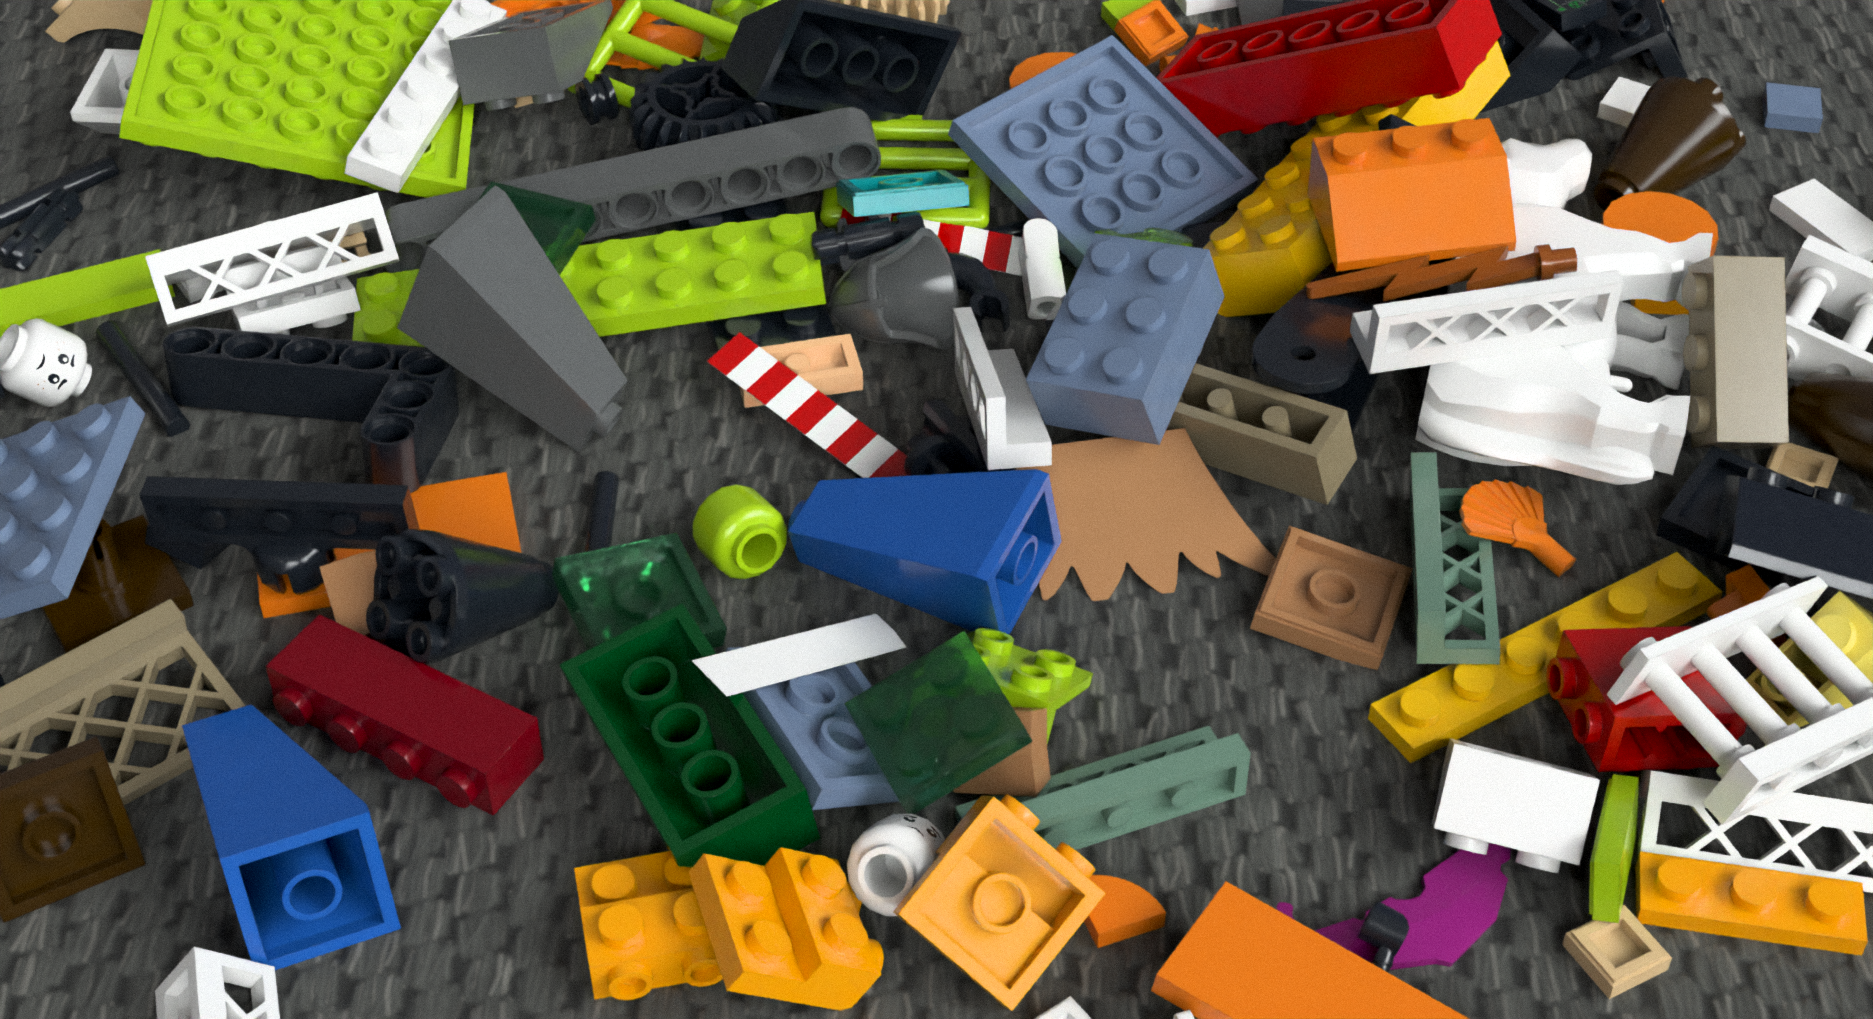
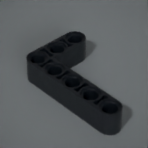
(395, 390)

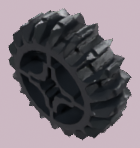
(692, 104)

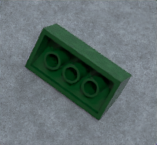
(689, 750)

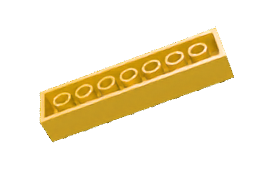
(1274, 236)

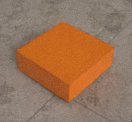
(1151, 32)

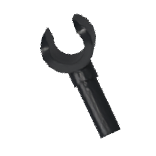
(1386, 931)

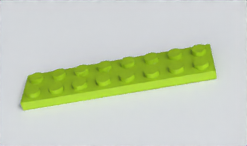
(653, 279)

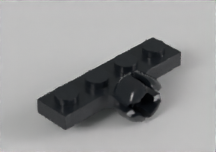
(281, 523)

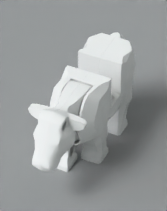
(1560, 401)

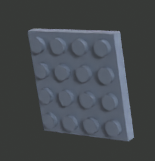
(1101, 150)
(54, 498)

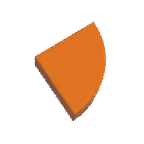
(1122, 911)

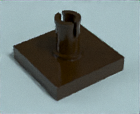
(115, 585)
(61, 829)

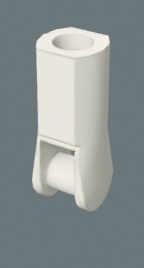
(1041, 268)

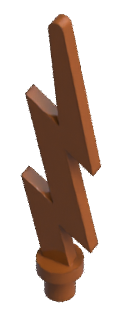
(1481, 269)

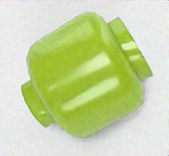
(739, 531)

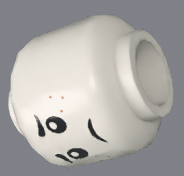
(43, 362)
(891, 860)

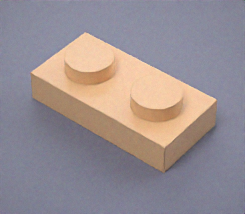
(824, 362)

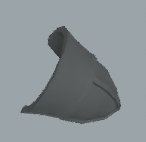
(904, 285)

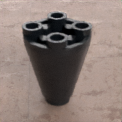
(452, 593)

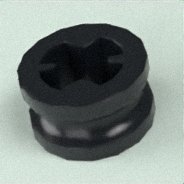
(597, 98)

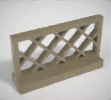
(110, 667)

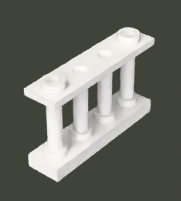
(1838, 284)
(1790, 754)

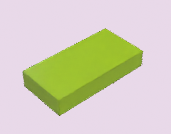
(1613, 848)

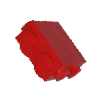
(1641, 729)

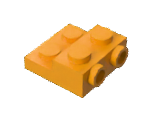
(1001, 898)
(643, 927)
(787, 928)

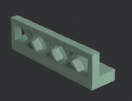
(1437, 573)
(1142, 790)

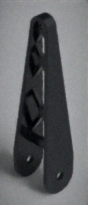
(1320, 334)

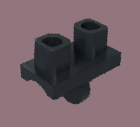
(944, 444)

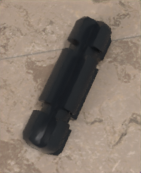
(40, 229)
(863, 237)

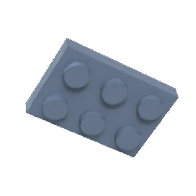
(821, 737)

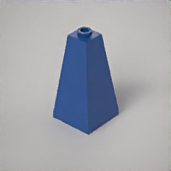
(935, 541)
(288, 841)

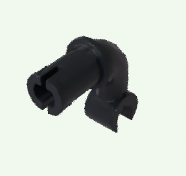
(980, 285)

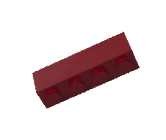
(405, 715)

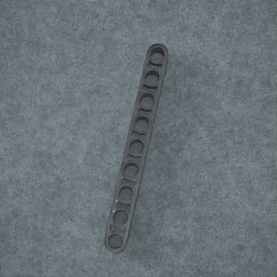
(674, 179)

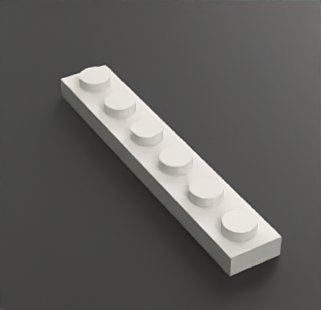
(417, 102)

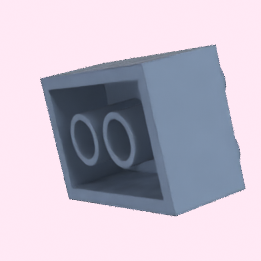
(1126, 338)

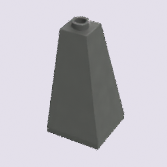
(512, 325)

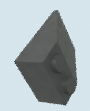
(528, 54)

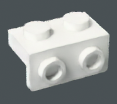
(319, 304)

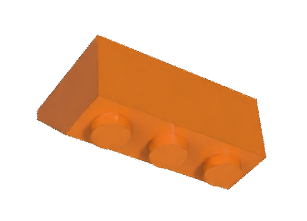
(1412, 193)

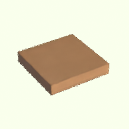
(1331, 598)

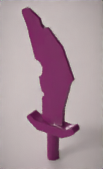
(1446, 919)

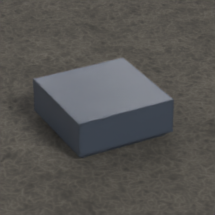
(1792, 107)

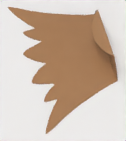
(1141, 508)

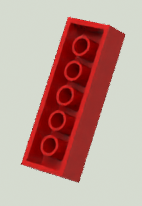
(1330, 61)

